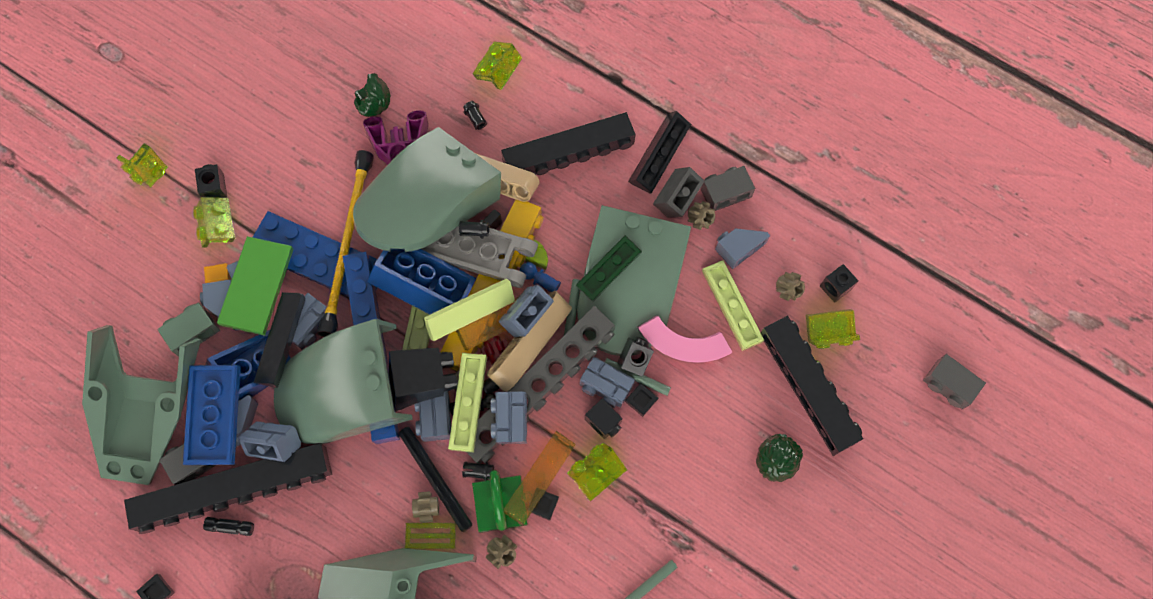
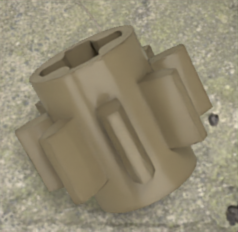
(701, 215)
(790, 286)
(425, 507)
(501, 551)

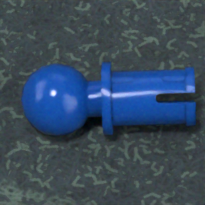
(540, 277)

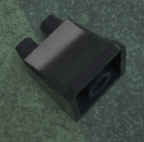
(418, 375)

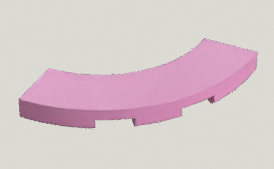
(681, 347)

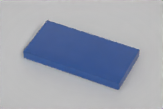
(211, 415)

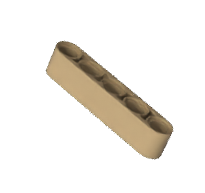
(515, 181)
(523, 350)

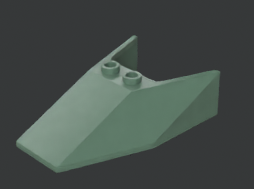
(130, 414)
(383, 574)

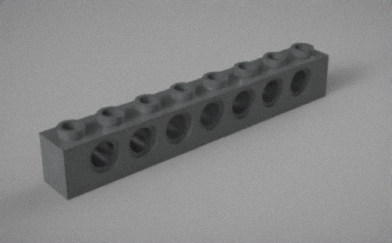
(593, 321)

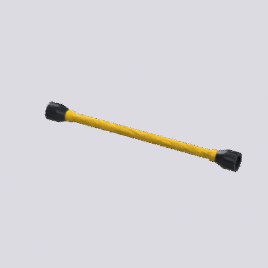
(328, 323)

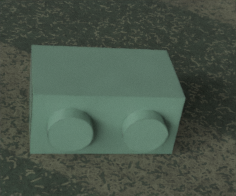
(189, 325)

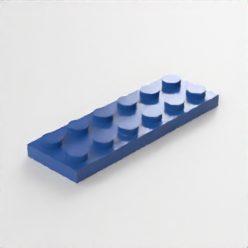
(313, 253)

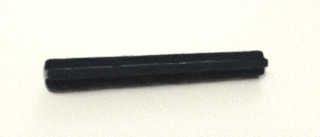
(435, 479)

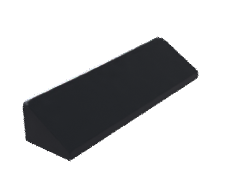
(660, 152)
(280, 339)

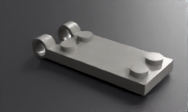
(483, 254)

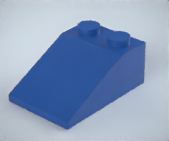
(248, 357)

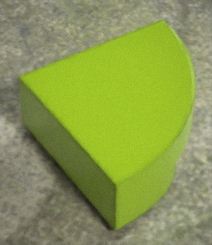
(540, 258)

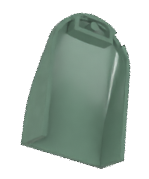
(425, 193)
(646, 284)
(338, 386)

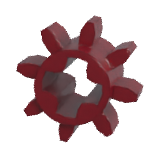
(493, 348)

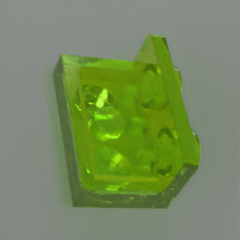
(498, 64)
(144, 166)
(213, 221)
(831, 328)
(597, 470)

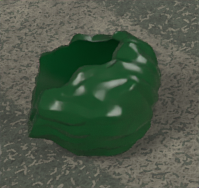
(372, 98)
(779, 458)

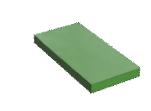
(255, 285)

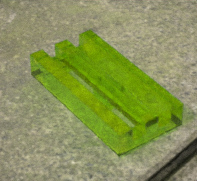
(452, 536)

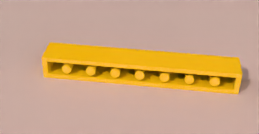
(521, 222)

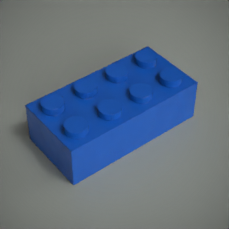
(420, 279)

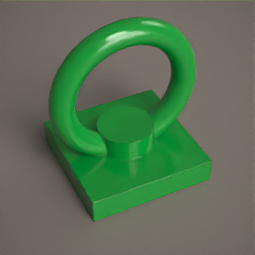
(491, 499)

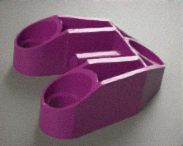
(378, 137)

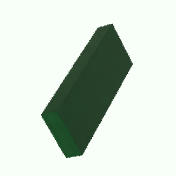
(608, 268)

